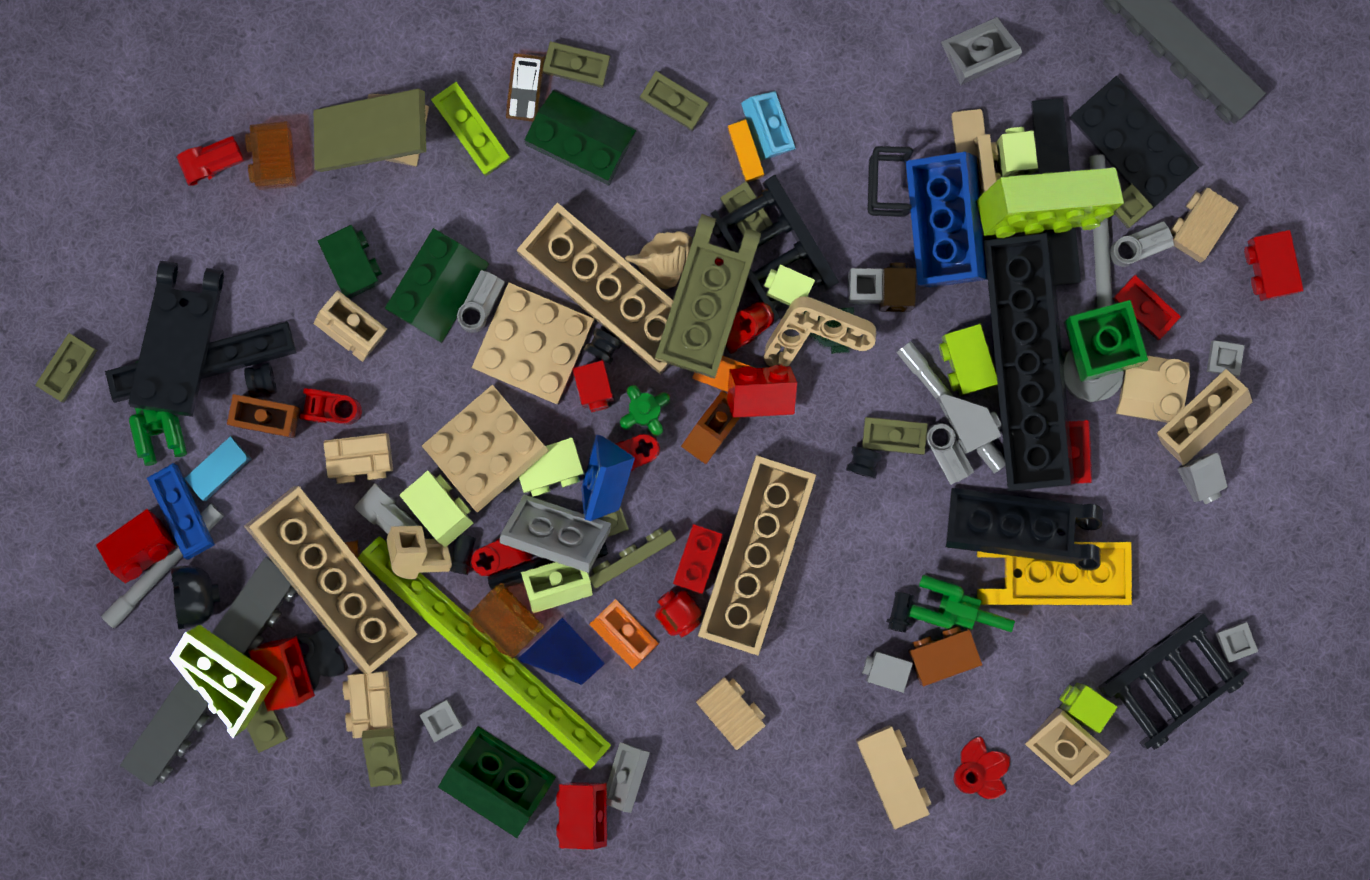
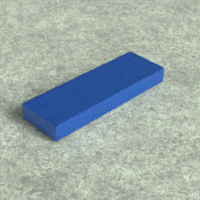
(180, 511)

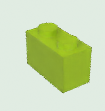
(968, 360)
(1087, 706)

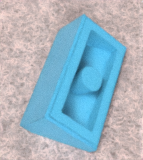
(768, 125)
(217, 469)

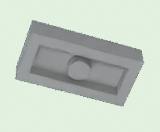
(626, 777)

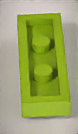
(470, 129)

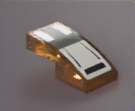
(525, 86)

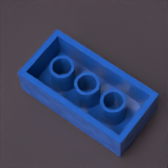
(946, 219)

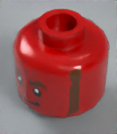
(678, 613)

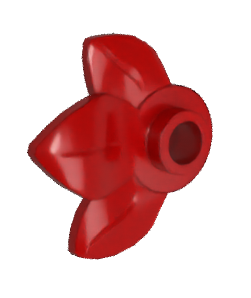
(985, 767)

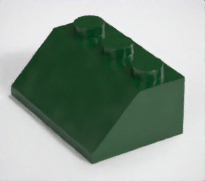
(579, 137)
(436, 285)
(496, 781)

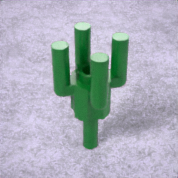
(645, 410)
(150, 423)
(956, 608)

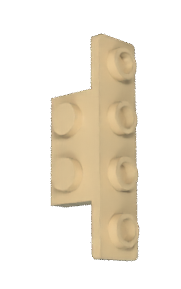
(971, 138)

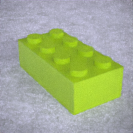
(1049, 202)

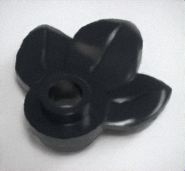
(322, 657)

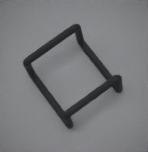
(873, 181)

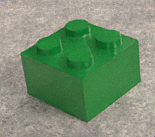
(1105, 341)

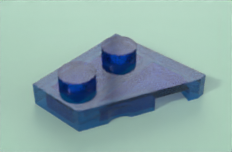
(563, 654)

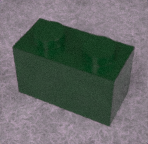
(350, 262)

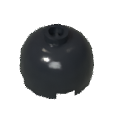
(193, 596)

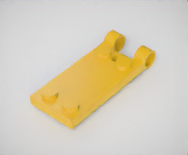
(1064, 583)

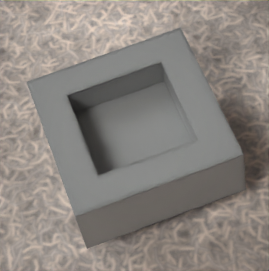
(1225, 356)
(1236, 642)
(441, 721)

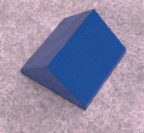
(605, 478)

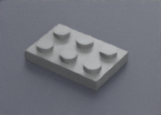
(555, 533)

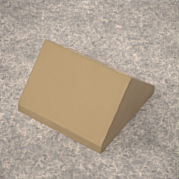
(1066, 747)

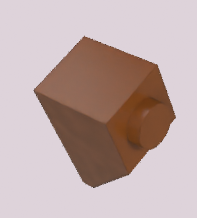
(710, 430)

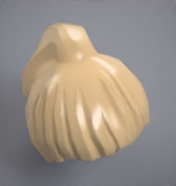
(663, 258)

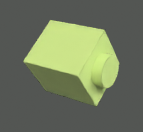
(787, 285)

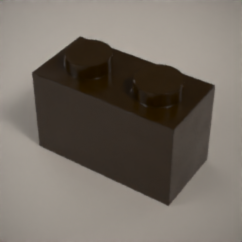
(898, 288)

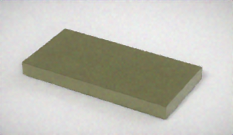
(369, 130)

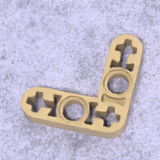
(809, 322)

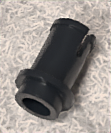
(462, 554)
(900, 612)

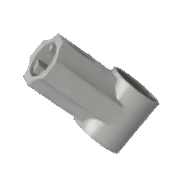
(1143, 244)
(481, 299)
(950, 455)
(382, 510)

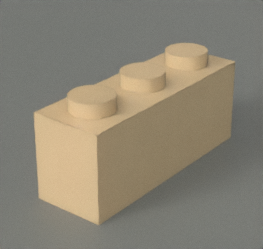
(1205, 417)
(894, 776)

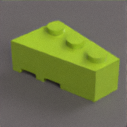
(223, 676)

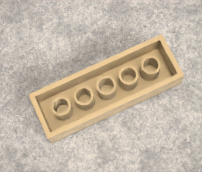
(599, 282)
(757, 555)
(330, 580)

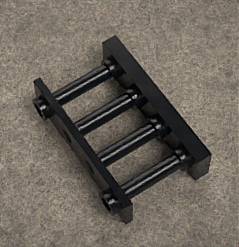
(787, 222)
(1144, 668)

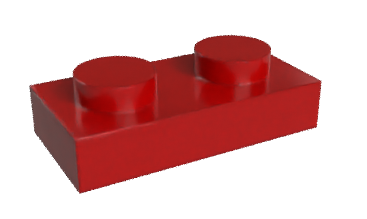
(1148, 307)
(1081, 451)

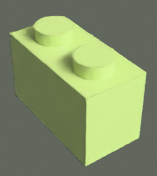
(1016, 153)
(556, 466)
(436, 508)
(555, 586)

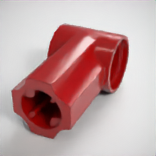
(205, 162)

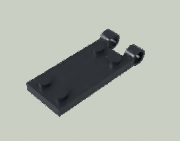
(175, 343)
(1022, 527)

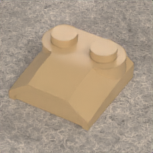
(1155, 389)

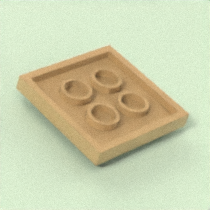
(533, 343)
(485, 448)

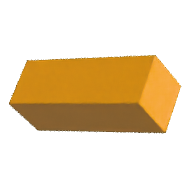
(745, 151)

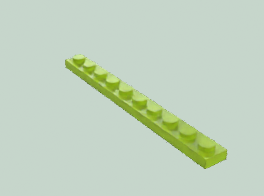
(481, 651)

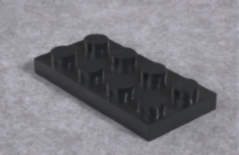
(1133, 141)

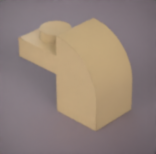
(414, 554)

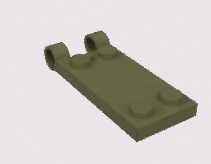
(706, 302)

